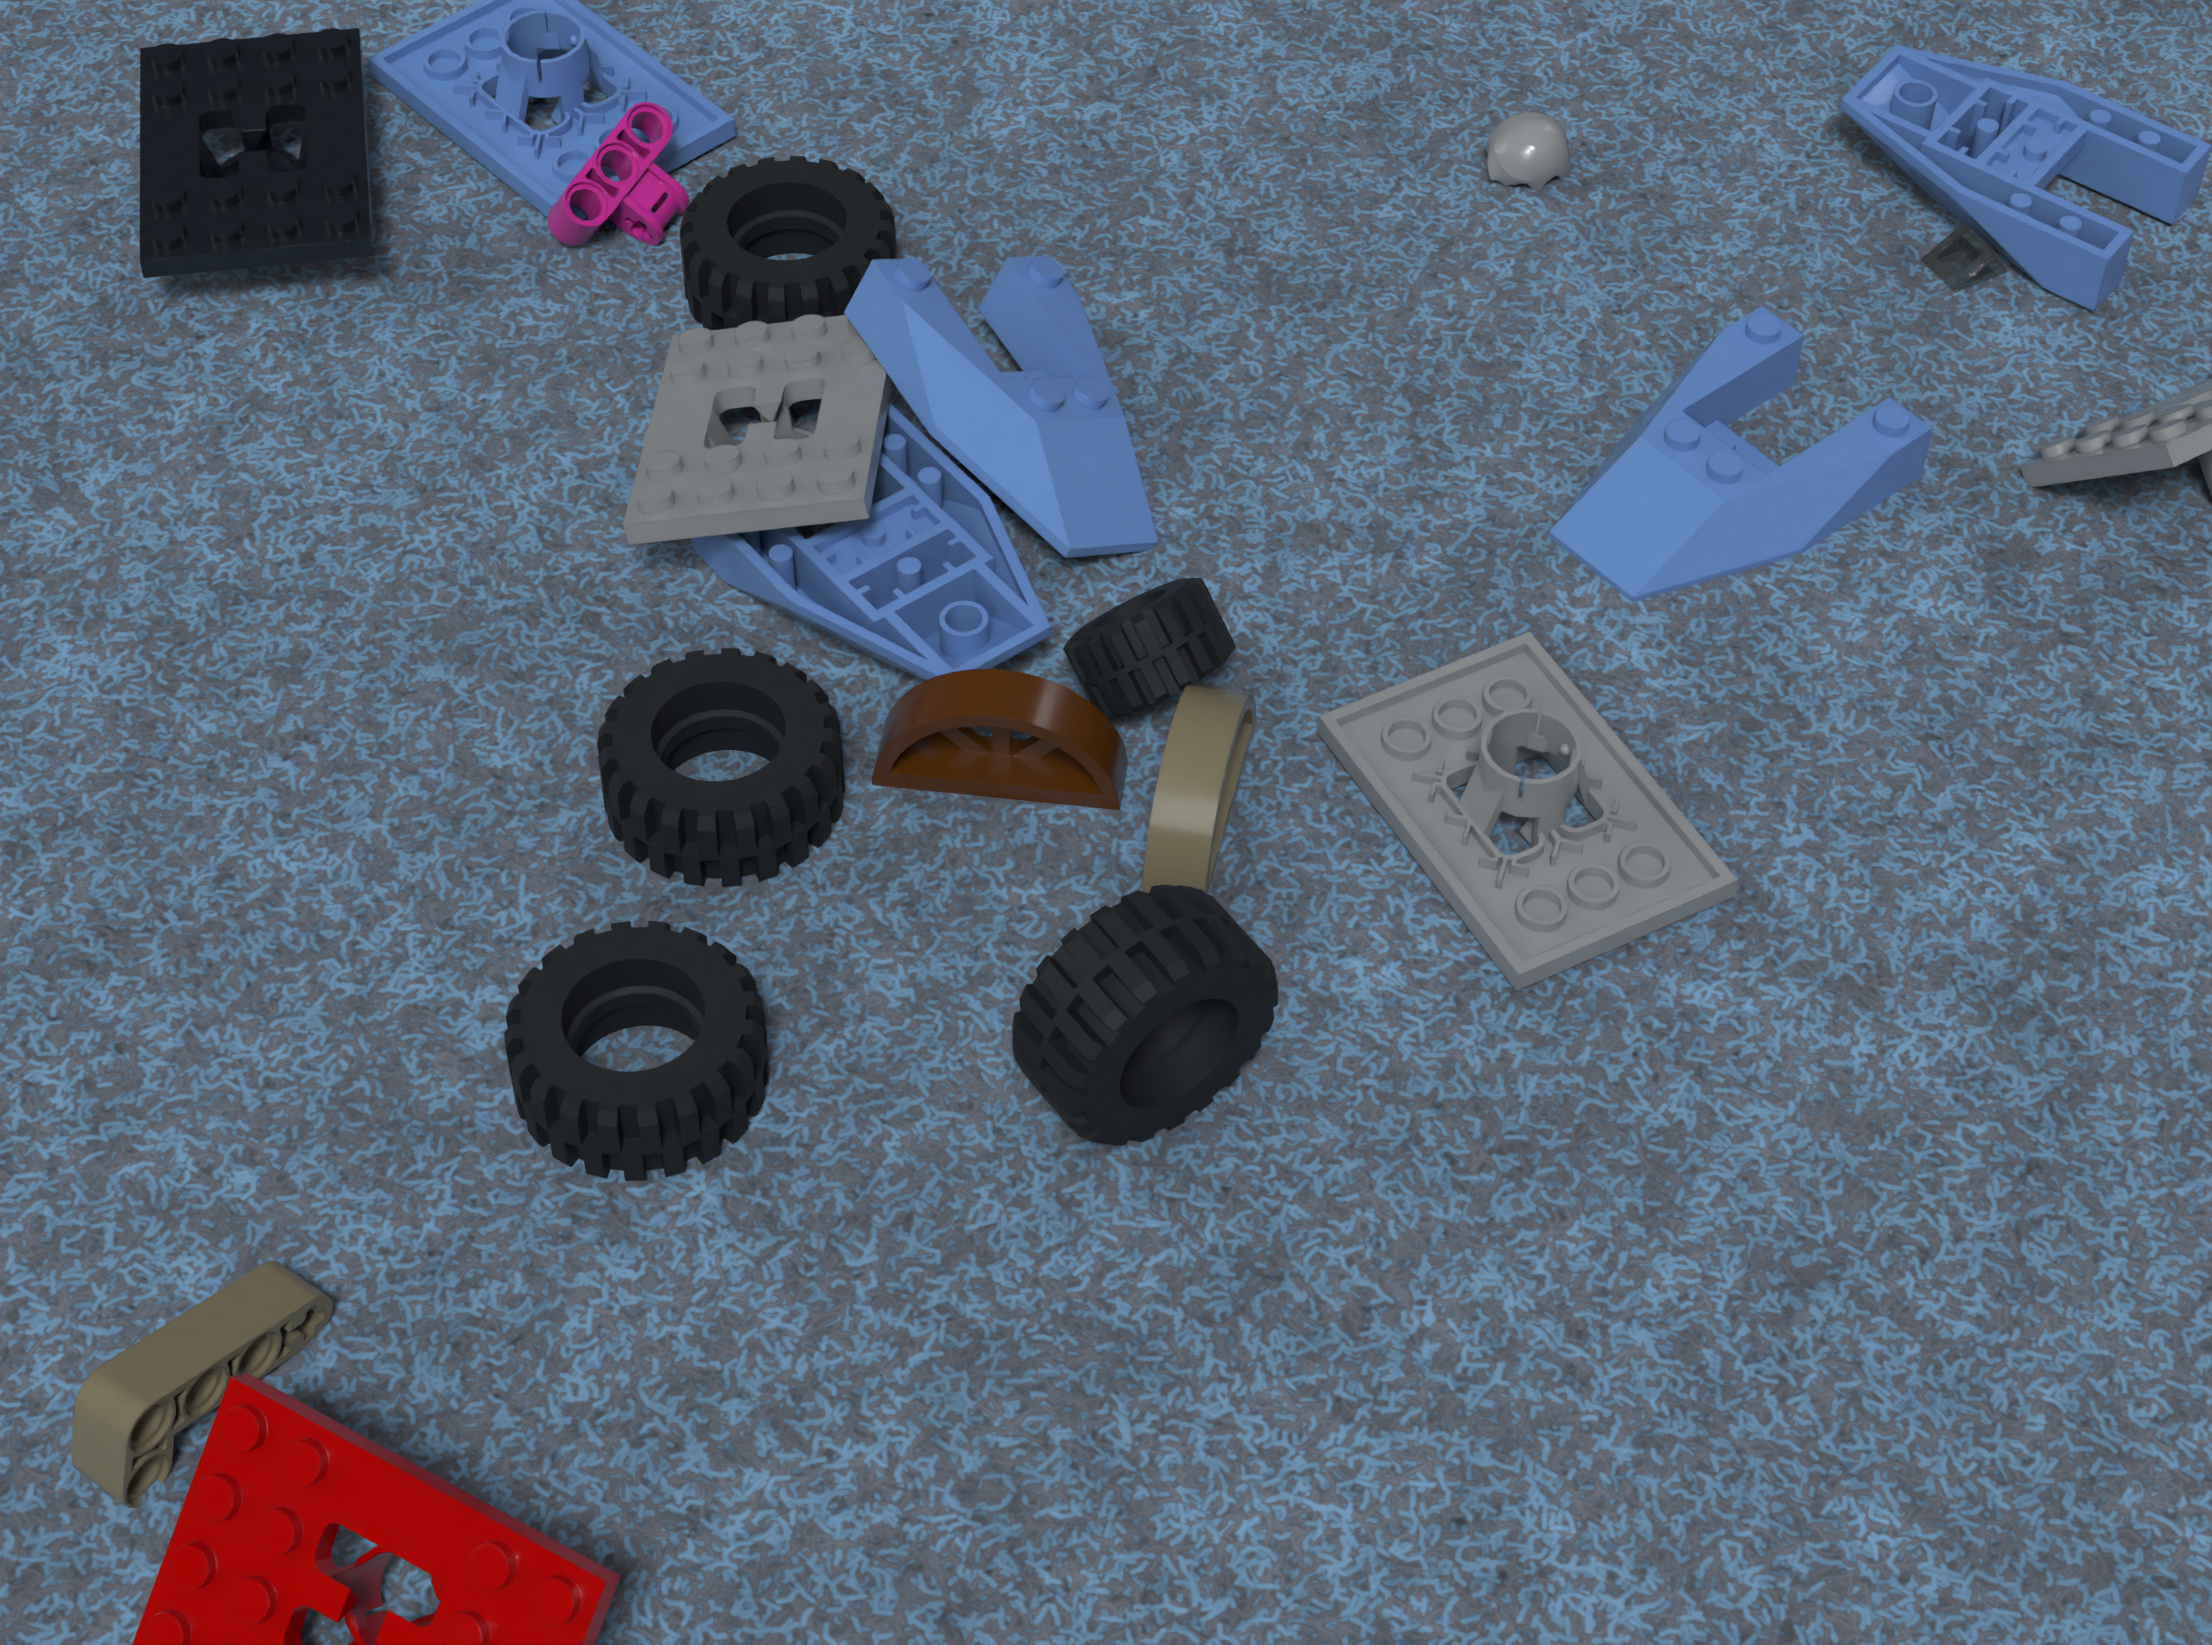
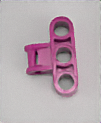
(639, 188)

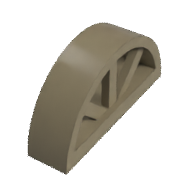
(1197, 786)

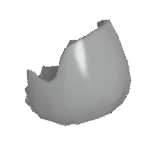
(1527, 150)

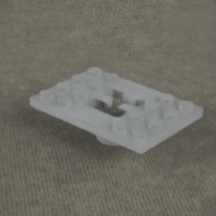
(2142, 442)
(705, 485)
(1575, 886)

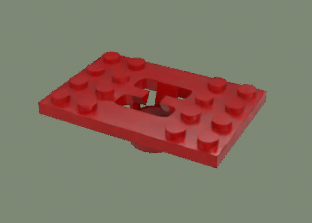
(264, 1524)

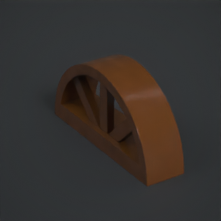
(1066, 761)

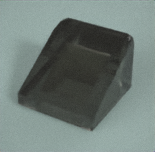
(1963, 260)

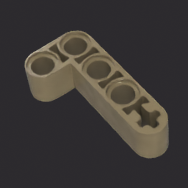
(181, 1372)

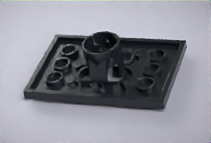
(264, 200)

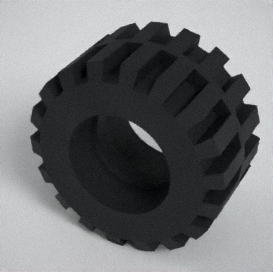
(1150, 647)

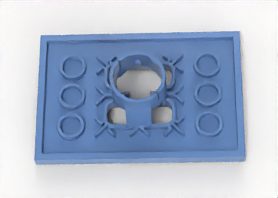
(500, 50)

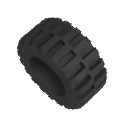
(777, 212)
(730, 824)
(1144, 1014)
(652, 1114)

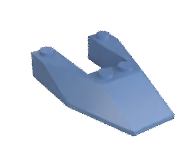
(1997, 136)
(1037, 436)
(1701, 503)
(914, 584)

